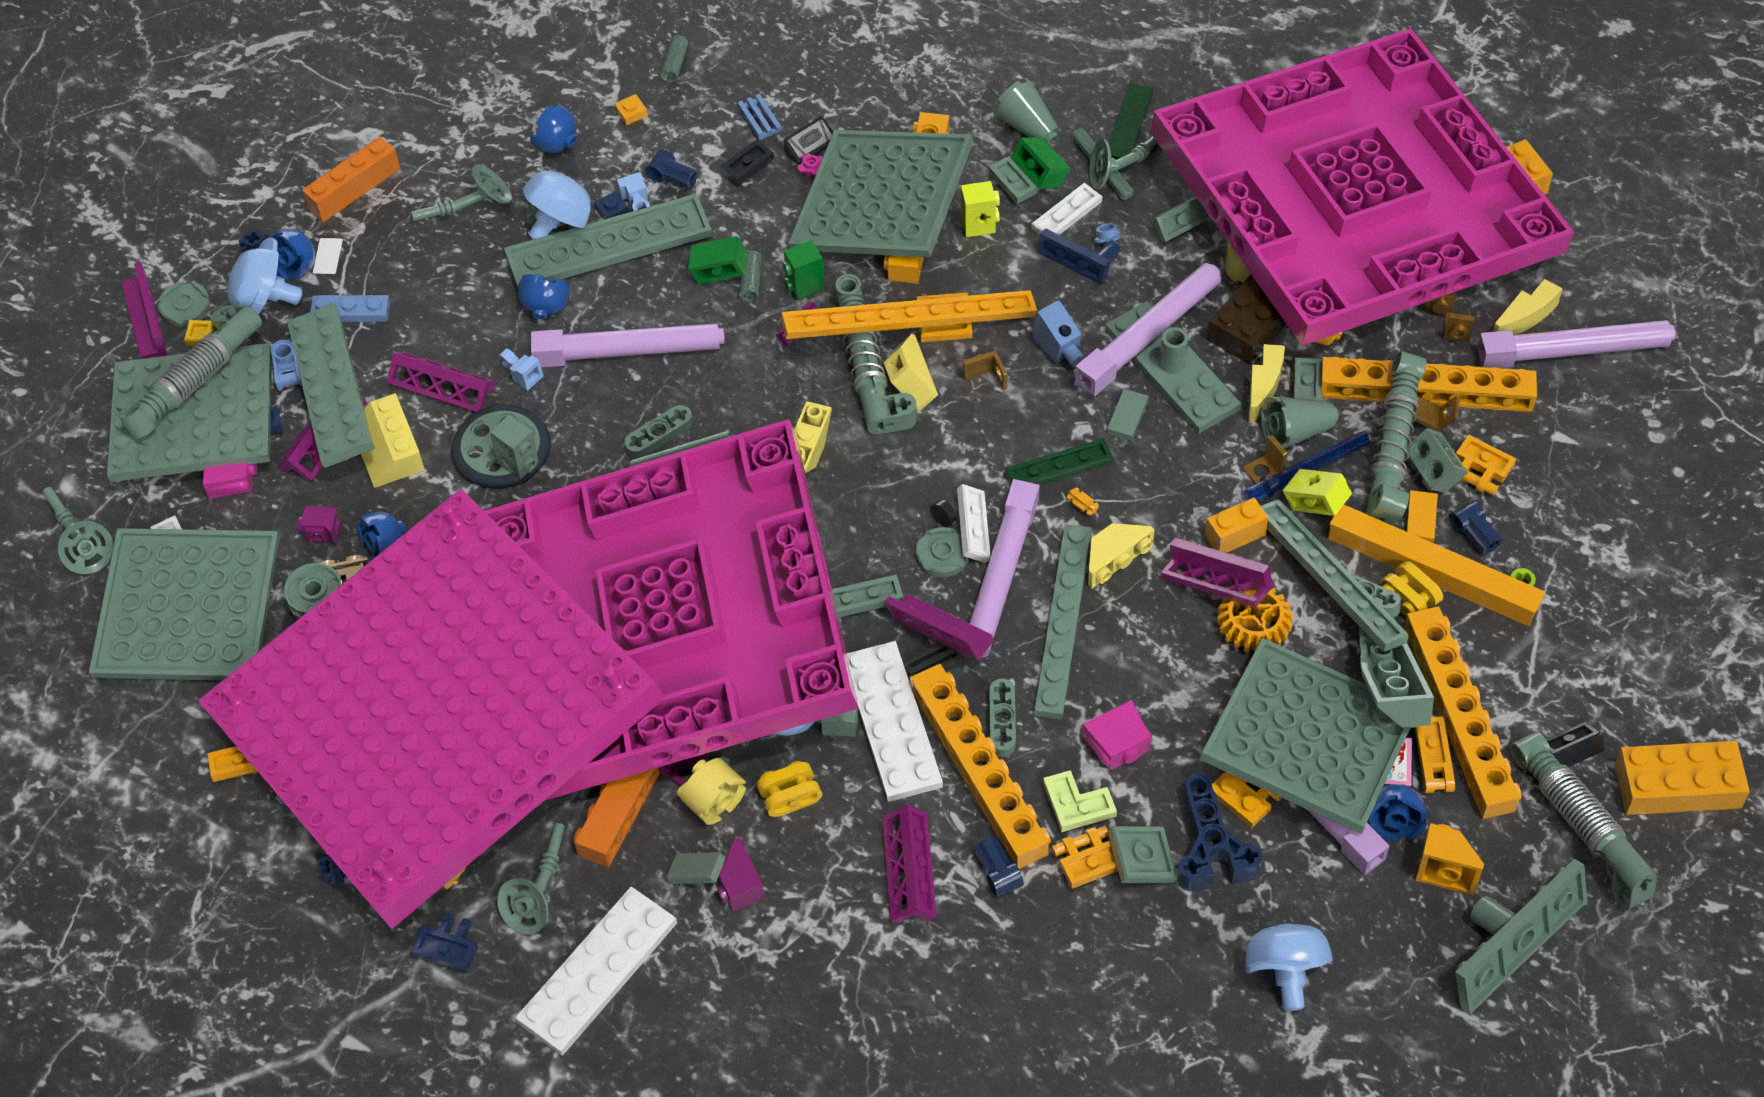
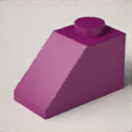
(739, 879)

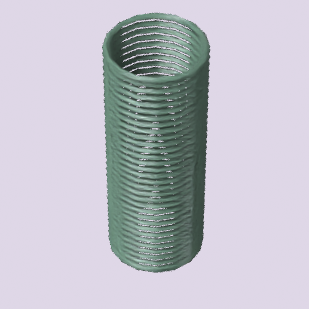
(672, 49)
(756, 268)

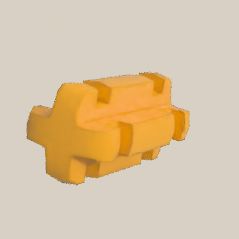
(1082, 501)

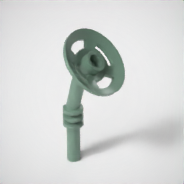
(1105, 164)
(485, 190)
(79, 540)
(528, 902)

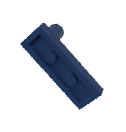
(1078, 257)

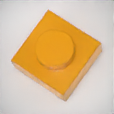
(631, 109)

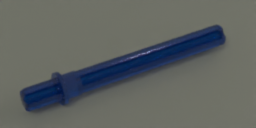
(1275, 482)

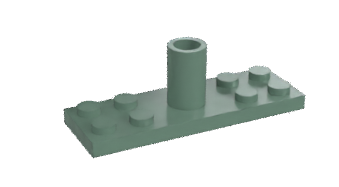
(1180, 373)
(1517, 934)

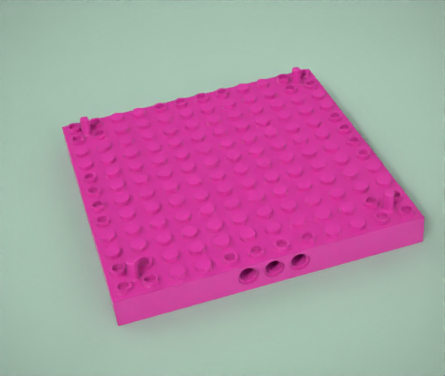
(1359, 185)
(708, 584)
(430, 705)

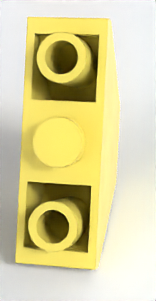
(910, 373)
(812, 433)
(1116, 549)

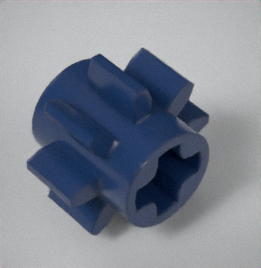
(251, 240)
(330, 871)

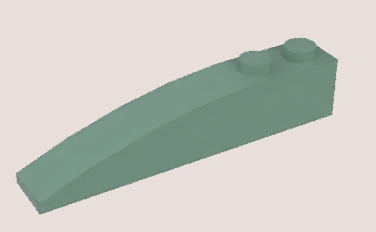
(1396, 683)

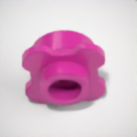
(810, 165)

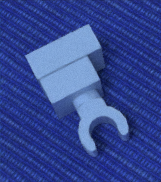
(633, 189)
(524, 371)

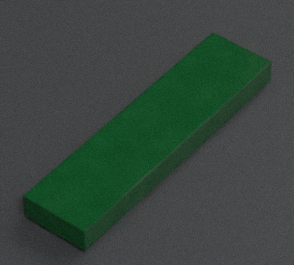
(1130, 120)
(1062, 464)

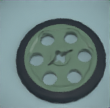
(466, 441)

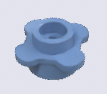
(1107, 233)

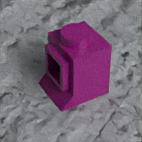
(320, 524)

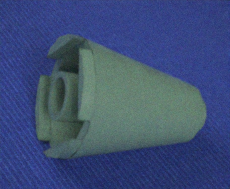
(1026, 112)
(1296, 419)

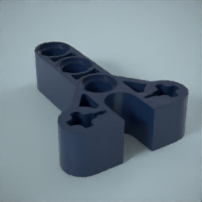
(1240, 858)

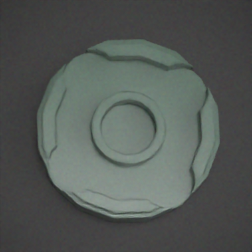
(184, 303)
(941, 552)

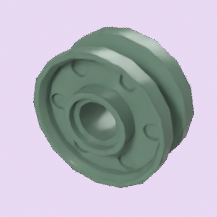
(305, 582)

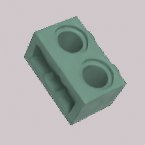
(514, 447)
(1439, 457)

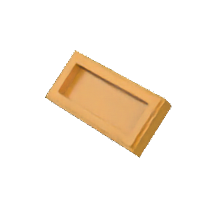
(1422, 514)

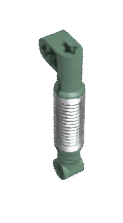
(233, 327)
(1632, 877)

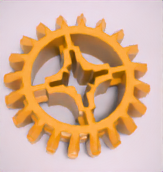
(1250, 625)

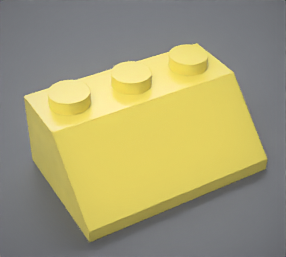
(394, 444)

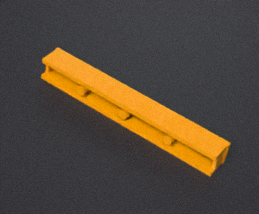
(1444, 567)

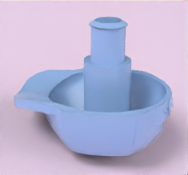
(557, 201)
(255, 279)
(1290, 952)

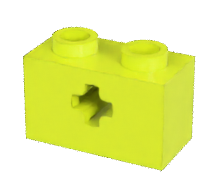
(979, 208)
(1317, 492)

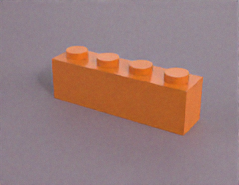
(351, 179)
(613, 816)

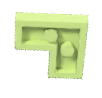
(1077, 809)

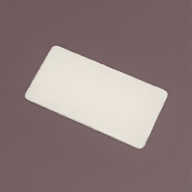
(327, 256)

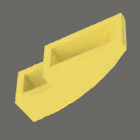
(1529, 309)
(1265, 379)

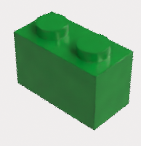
(1040, 162)
(718, 260)
(803, 270)

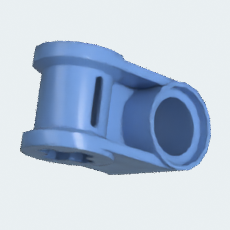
(285, 364)

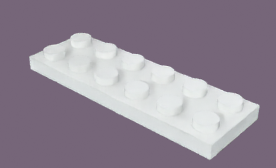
(893, 722)
(596, 971)

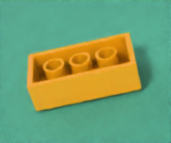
(1681, 777)

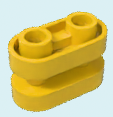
(1413, 587)
(789, 788)

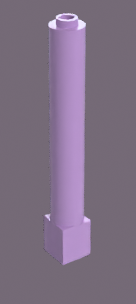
(554, 347)
(1503, 348)
(1101, 365)
(1004, 558)
(1363, 849)

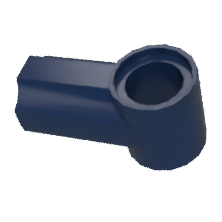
(666, 167)
(1472, 521)
(1000, 872)

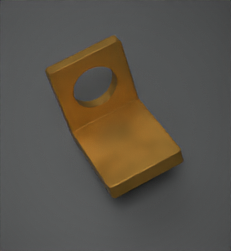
(1458, 327)
(984, 364)
(1435, 416)
(1273, 460)

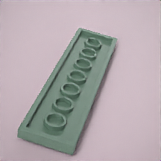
(610, 240)
(330, 385)

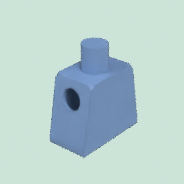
(1058, 334)

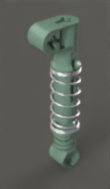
(869, 380)
(1385, 498)

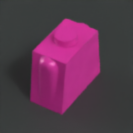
(228, 479)
(1117, 736)

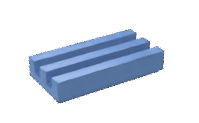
(743, 107)

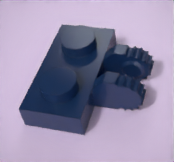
(443, 948)

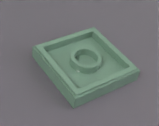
(1142, 854)

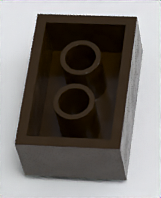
(1245, 322)

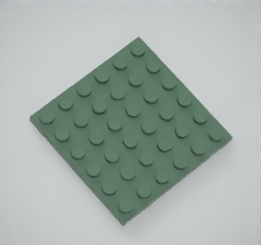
(882, 192)
(213, 427)
(184, 603)
(1306, 736)

